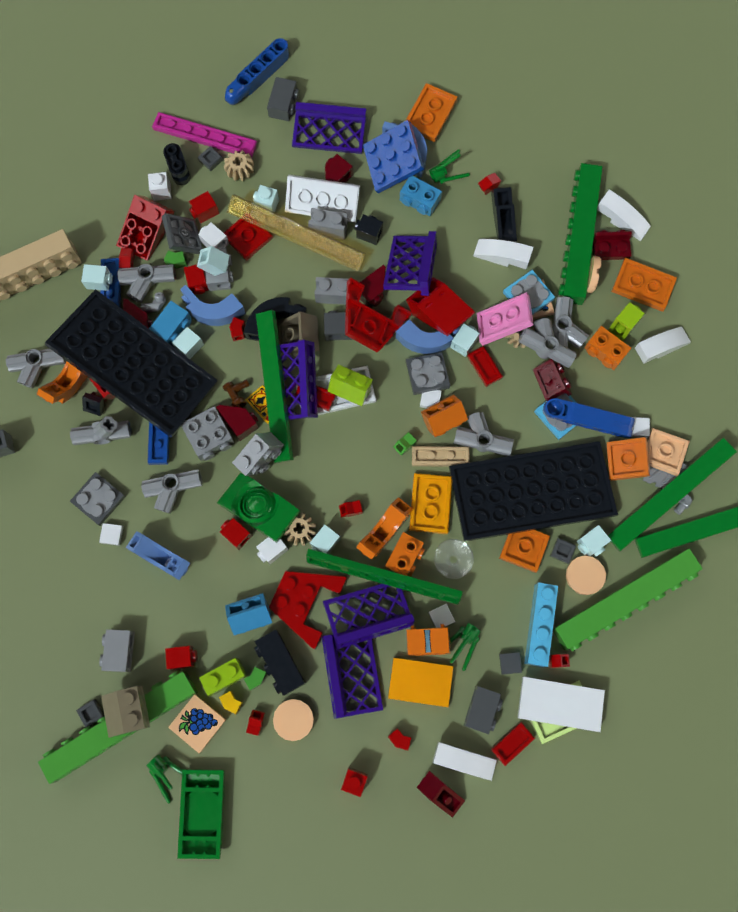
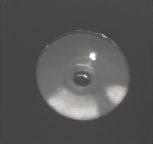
(457, 549)

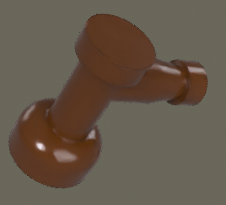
(232, 391)

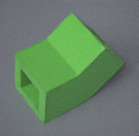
(177, 259)
(405, 444)
(256, 678)

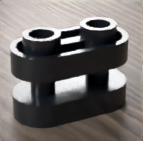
(176, 164)

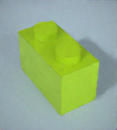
(626, 321)
(350, 385)
(223, 677)

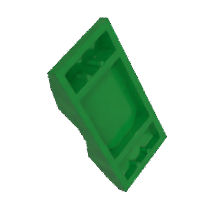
(259, 507)
(201, 814)

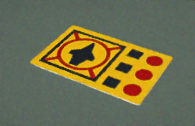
(258, 402)

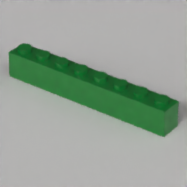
(581, 233)

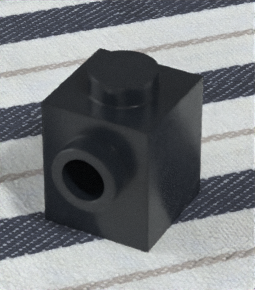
(369, 229)

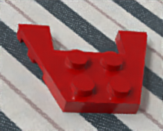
(367, 324)
(295, 599)

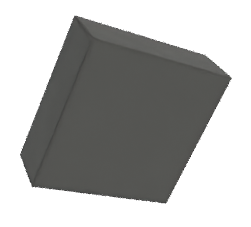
(210, 158)
(563, 550)
(510, 663)
(90, 713)

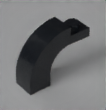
(282, 308)

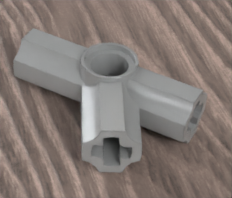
(141, 284)
(571, 333)
(545, 344)
(29, 370)
(480, 430)
(101, 432)
(166, 495)

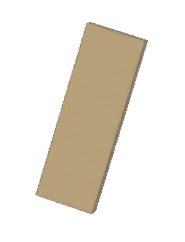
(439, 456)

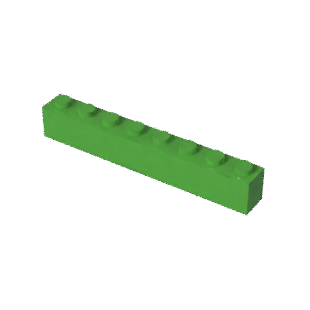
(627, 599)
(95, 740)

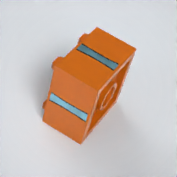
(428, 641)

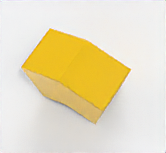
(230, 702)

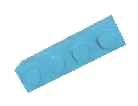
(541, 625)

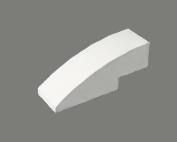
(623, 215)
(503, 252)
(662, 344)
(464, 761)

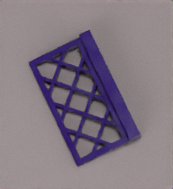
(327, 113)
(424, 263)
(306, 378)
(373, 630)
(335, 680)

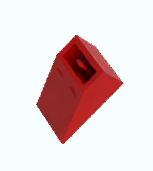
(143, 226)
(440, 309)

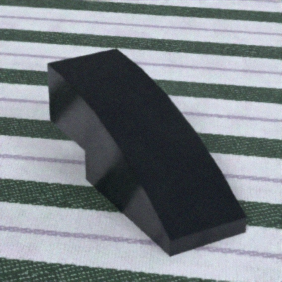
(504, 214)

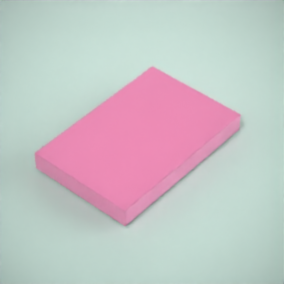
(505, 319)

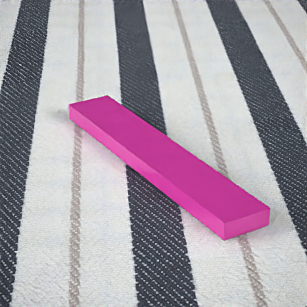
(203, 134)

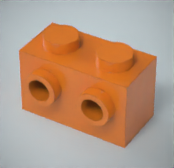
(607, 348)
(444, 415)
(404, 555)

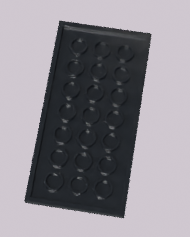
(132, 362)
(532, 491)

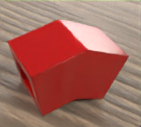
(489, 183)
(126, 258)
(236, 328)
(350, 509)
(559, 661)
(255, 722)
(399, 740)

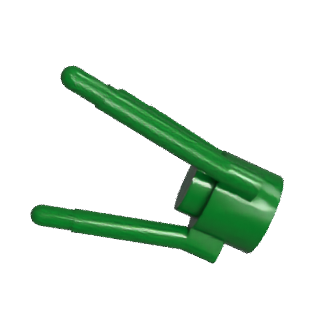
(438, 172)
(469, 635)
(157, 768)

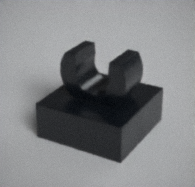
(93, 403)

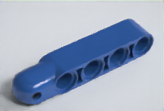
(258, 71)
(589, 417)

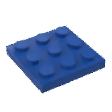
(393, 156)

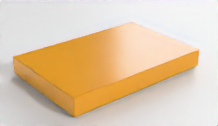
(430, 503)
(420, 682)

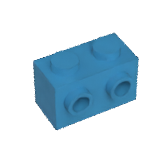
(420, 196)
(171, 322)
(248, 614)

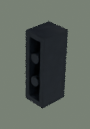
(279, 663)

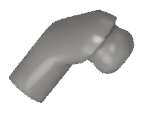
(156, 305)

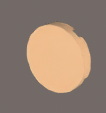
(593, 278)
(585, 575)
(293, 720)

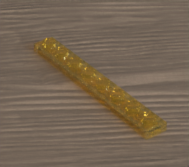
(296, 232)

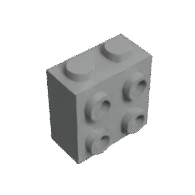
(207, 434)
(258, 454)

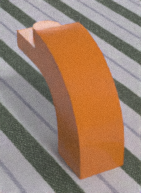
(63, 386)
(385, 529)

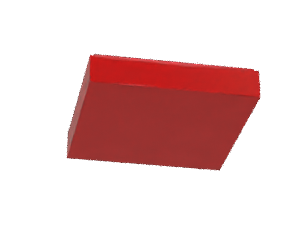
(247, 238)

